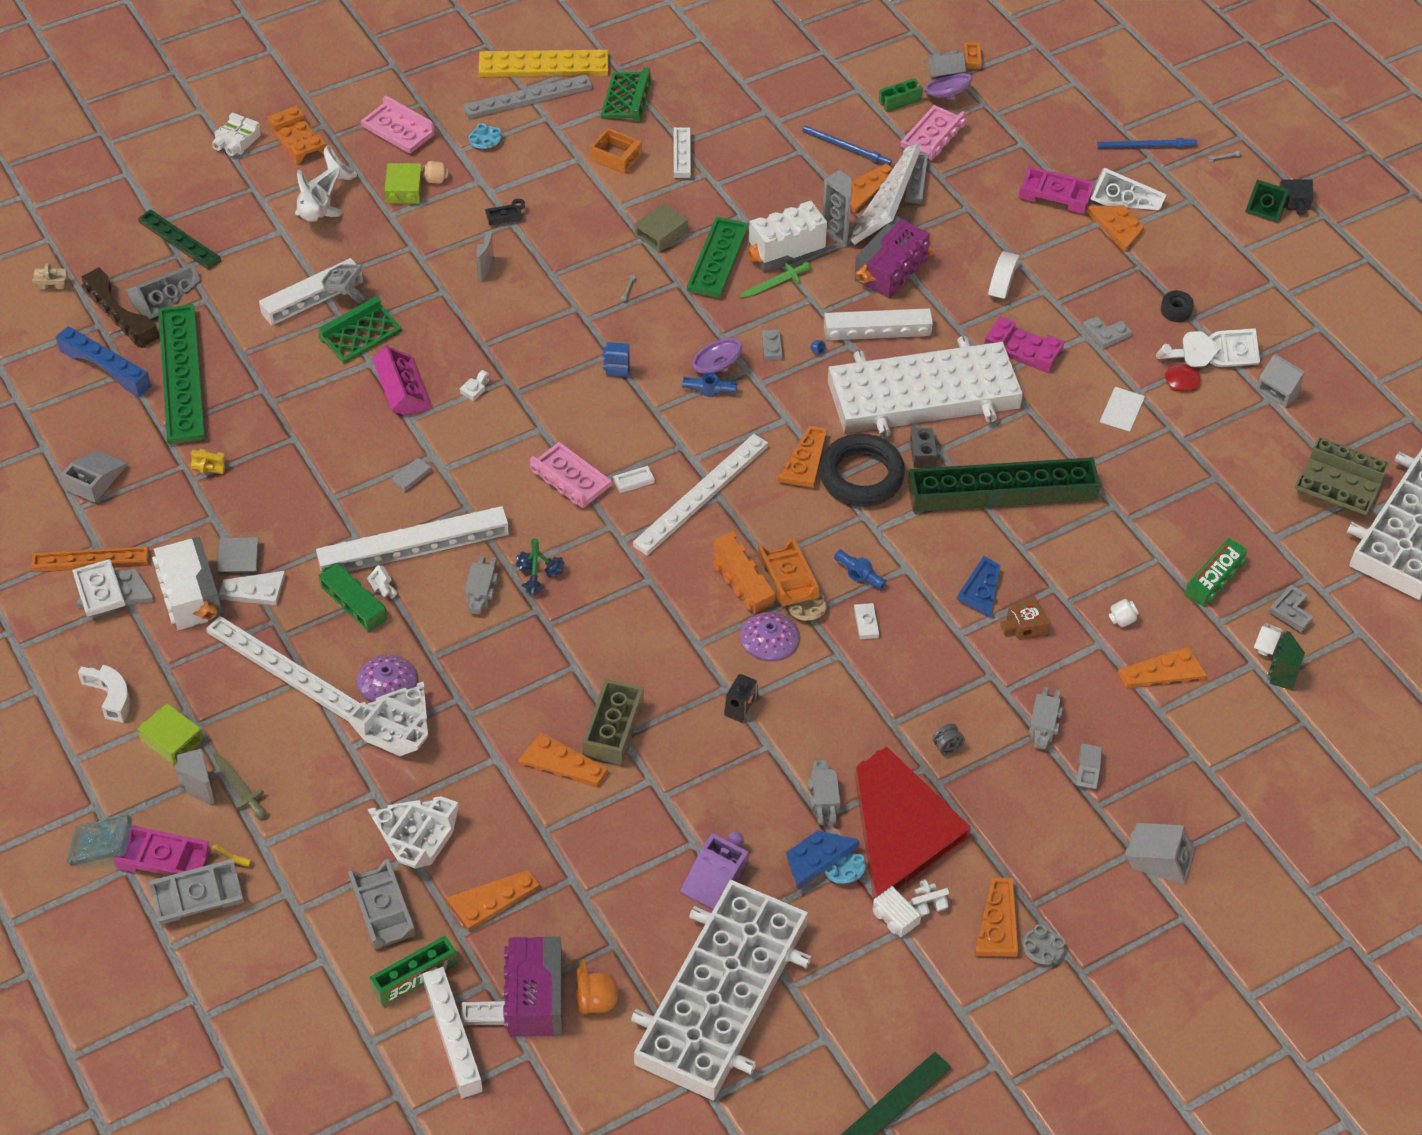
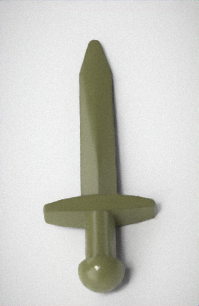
(249, 799)

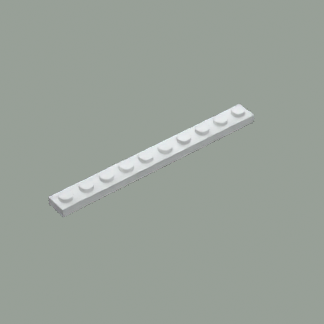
(700, 494)
(282, 667)

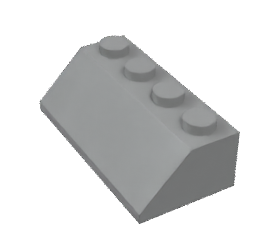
(837, 206)

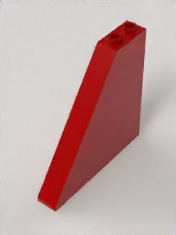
(902, 822)

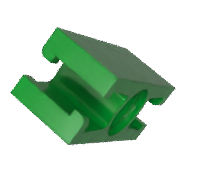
(900, 94)

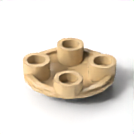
(808, 609)

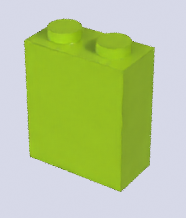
(403, 183)
(170, 733)

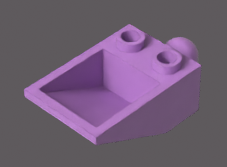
(714, 868)

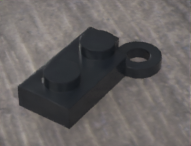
(505, 213)

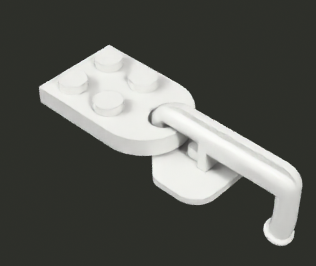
(1233, 349)

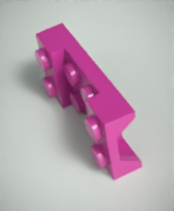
(1056, 188)
(1025, 346)
(162, 852)

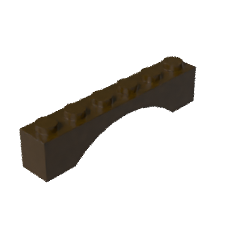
(138, 327)

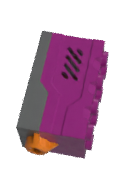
(892, 257)
(533, 986)

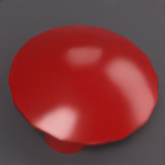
(1182, 377)

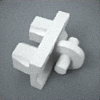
(938, 897)

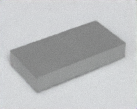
(411, 474)

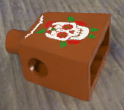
(1026, 620)

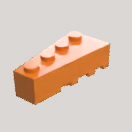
(742, 574)

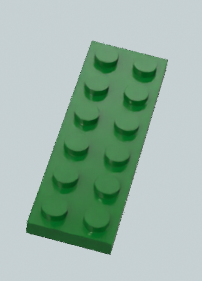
(717, 257)

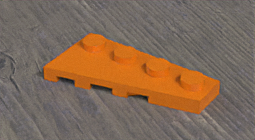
(867, 186)
(805, 459)
(561, 760)
(998, 924)

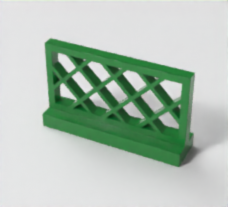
(639, 95)
(351, 320)

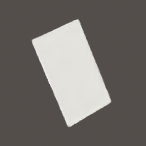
(1122, 409)

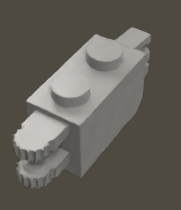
(480, 584)
(1044, 717)
(825, 792)

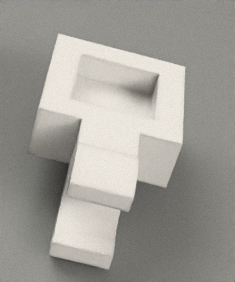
(474, 388)
(380, 582)

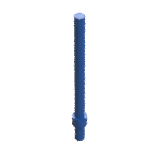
(1179, 143)
(874, 156)

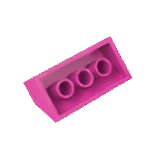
(401, 381)

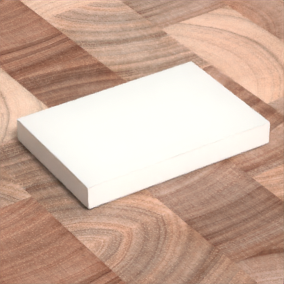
(98, 587)

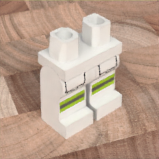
(236, 134)

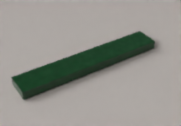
(179, 239)
(900, 1097)

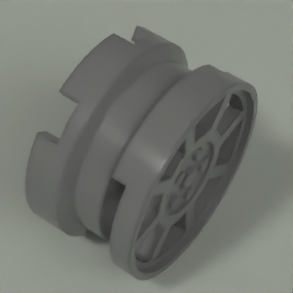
(948, 739)

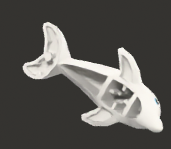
(316, 195)

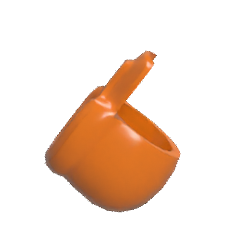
(595, 991)

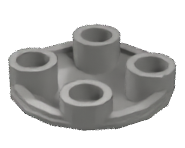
(1043, 945)

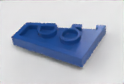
(981, 586)

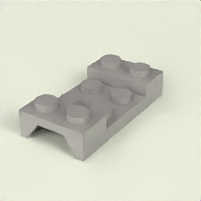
(196, 891)
(382, 905)

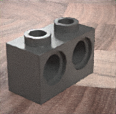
(923, 447)

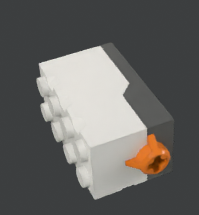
(787, 236)
(187, 583)

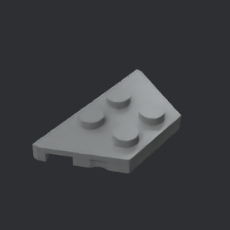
(132, 588)

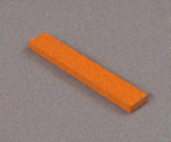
(75, 559)

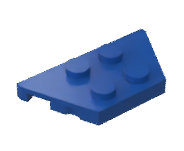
(817, 855)

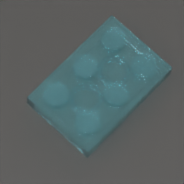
(99, 840)

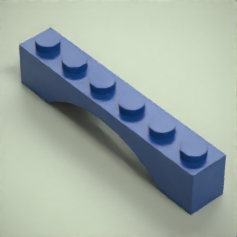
(125, 372)

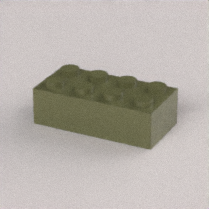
(613, 721)

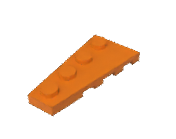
(1166, 668)
(487, 901)

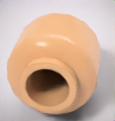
(434, 172)

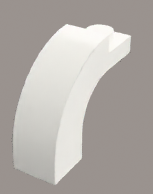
(1003, 274)
(118, 700)

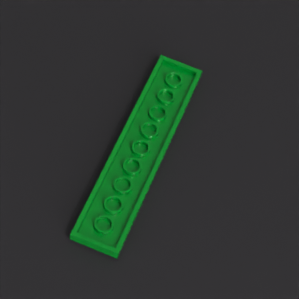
(181, 374)

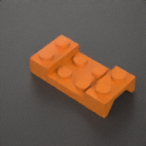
(295, 133)
(789, 573)

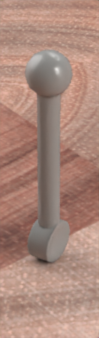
(1211, 158)
(632, 278)

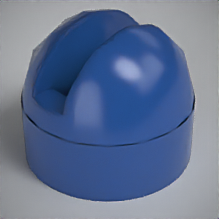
(818, 347)

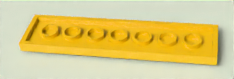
(543, 63)

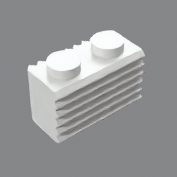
(896, 912)

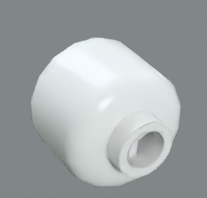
(1123, 613)

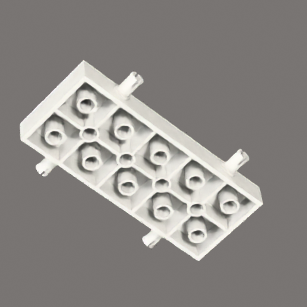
(924, 387)
(1394, 541)
(721, 990)

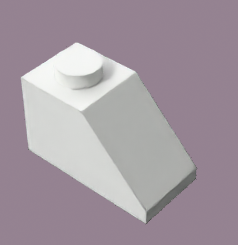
(1268, 639)

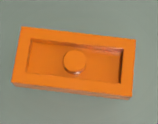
(972, 55)

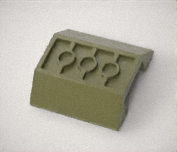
(1342, 476)

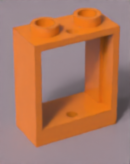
(632, 149)

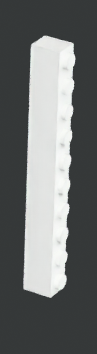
(415, 540)

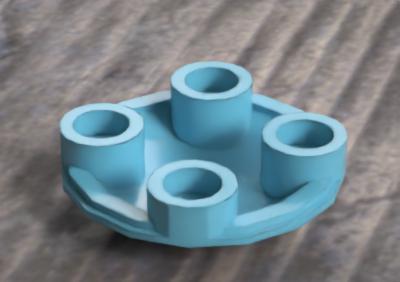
(485, 136)
(847, 869)

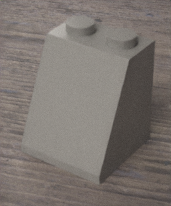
(1161, 851)

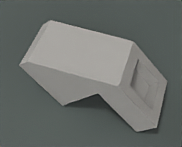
(1089, 766)

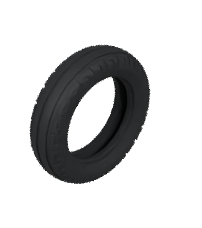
(857, 494)

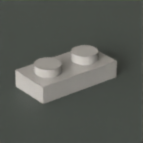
(771, 345)

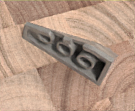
(163, 290)

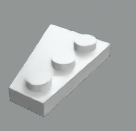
(253, 589)

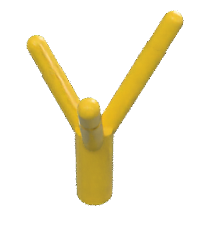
(237, 859)

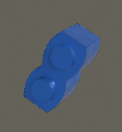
(617, 359)

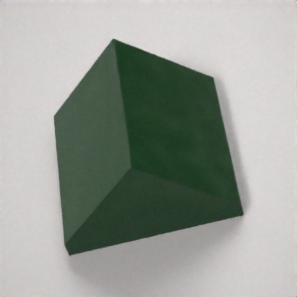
(1267, 200)

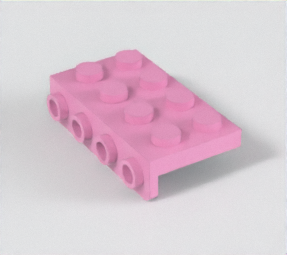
(399, 125)
(934, 131)
(570, 474)

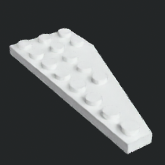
(887, 199)

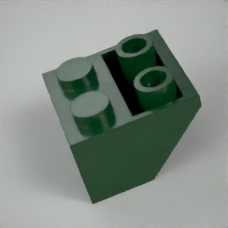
(1286, 662)

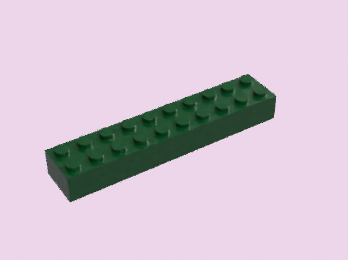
(1003, 484)

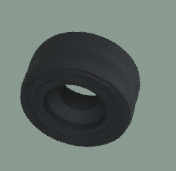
(1177, 298)

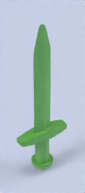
(791, 273)

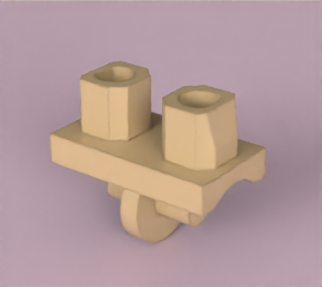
(49, 276)

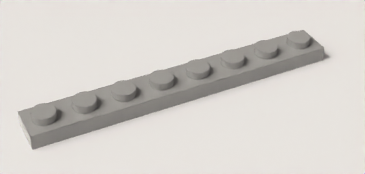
(527, 97)

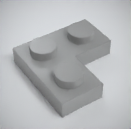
(1104, 335)
(1288, 609)

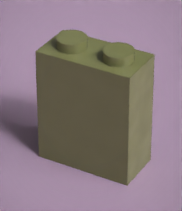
(661, 227)

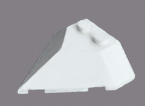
(393, 721)
(417, 829)

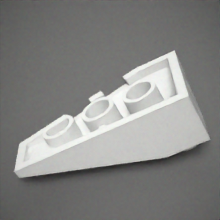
(1117, 190)

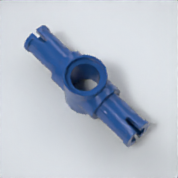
(709, 385)
(860, 569)

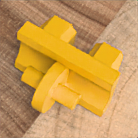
(206, 461)

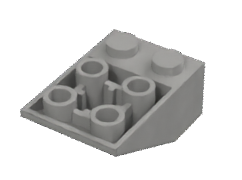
(92, 475)

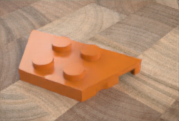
(1117, 223)

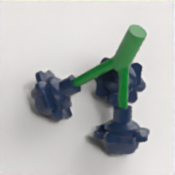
(528, 563)

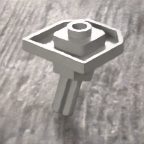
(343, 279)

